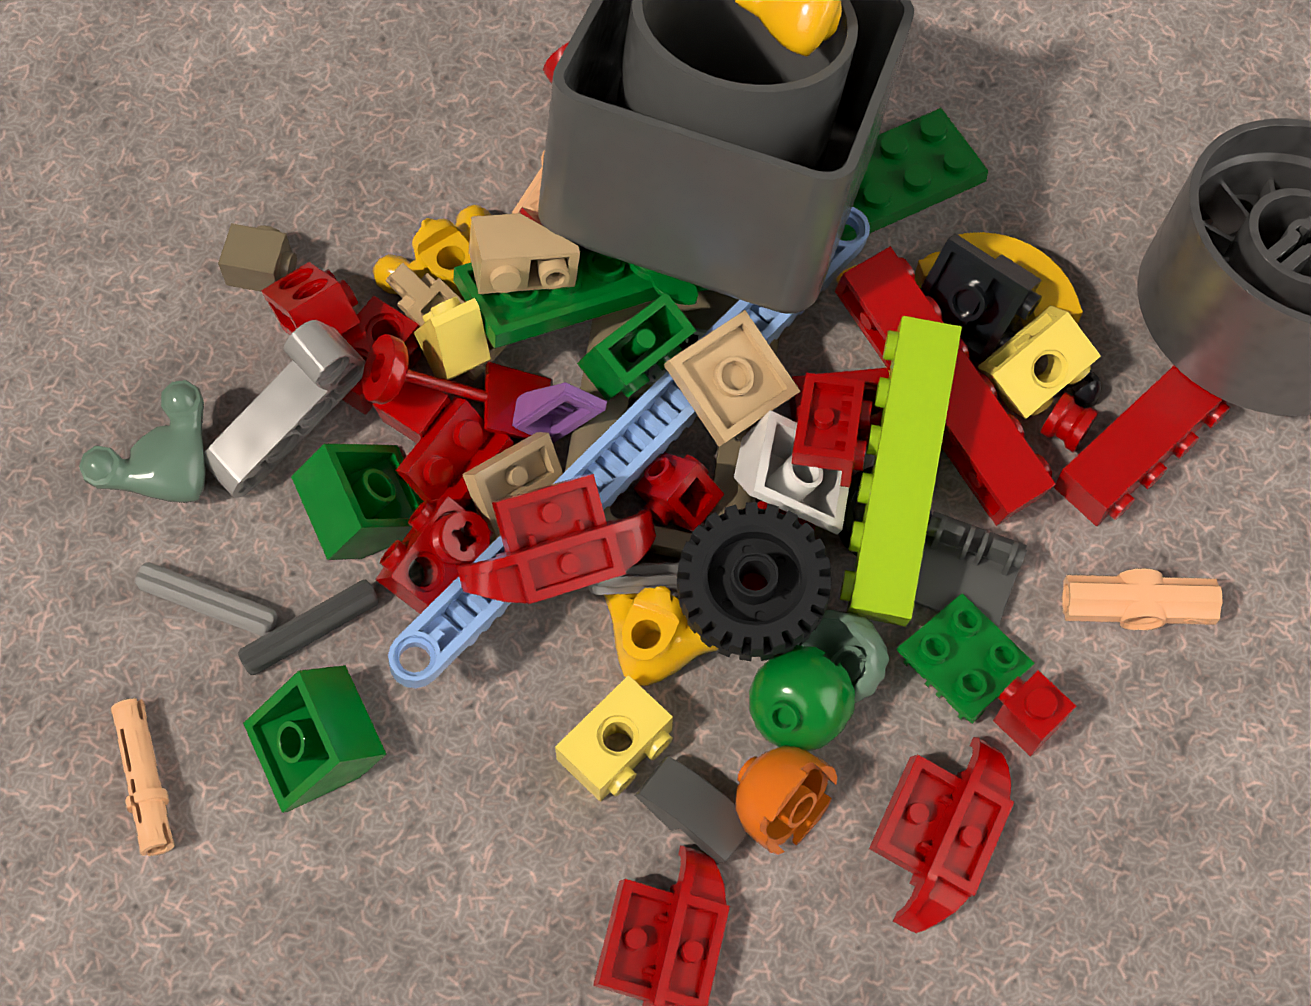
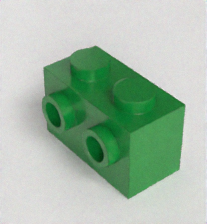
(635, 347)

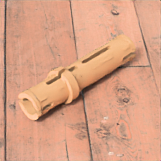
(146, 796)

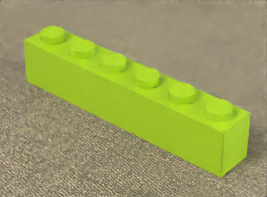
(903, 471)

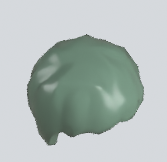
(855, 646)

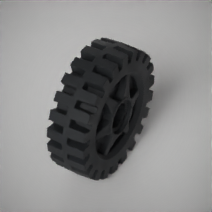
(745, 619)

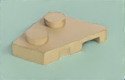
(514, 471)

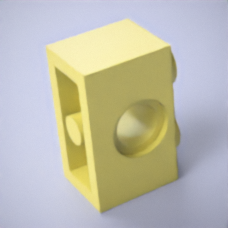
(1013, 364)
(623, 711)

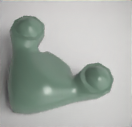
(165, 461)

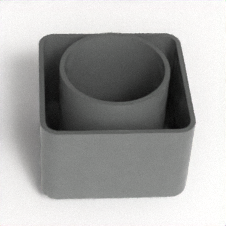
(712, 145)

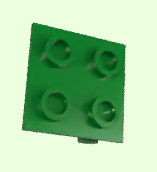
(964, 658)

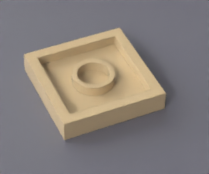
(731, 378)

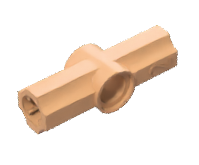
(1141, 599)

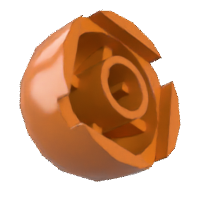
(782, 795)

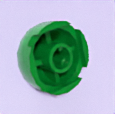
(801, 699)

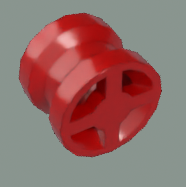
(1069, 422)
(447, 538)

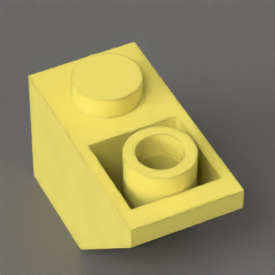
(453, 338)

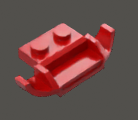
(557, 544)
(944, 831)
(666, 942)

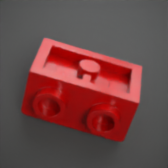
(829, 425)
(449, 450)

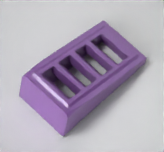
(555, 410)

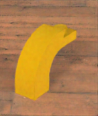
(1053, 288)

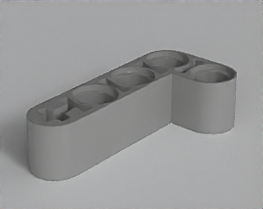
(285, 412)

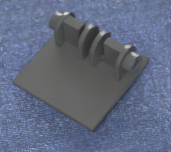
(969, 562)

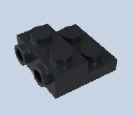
(980, 295)

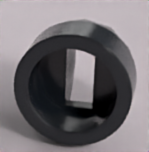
(1086, 394)

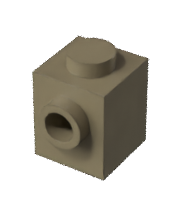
(255, 257)

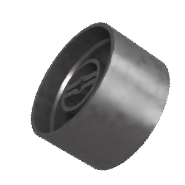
(1237, 293)

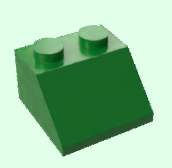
(356, 498)
(313, 736)

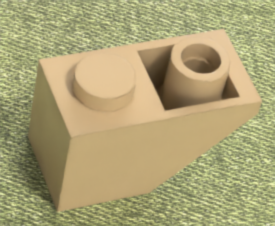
(519, 255)

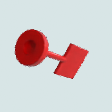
(388, 370)

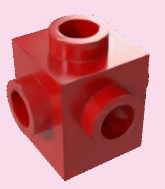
(678, 491)

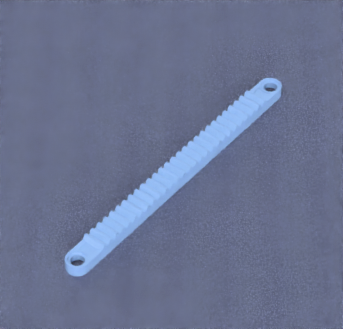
(615, 460)

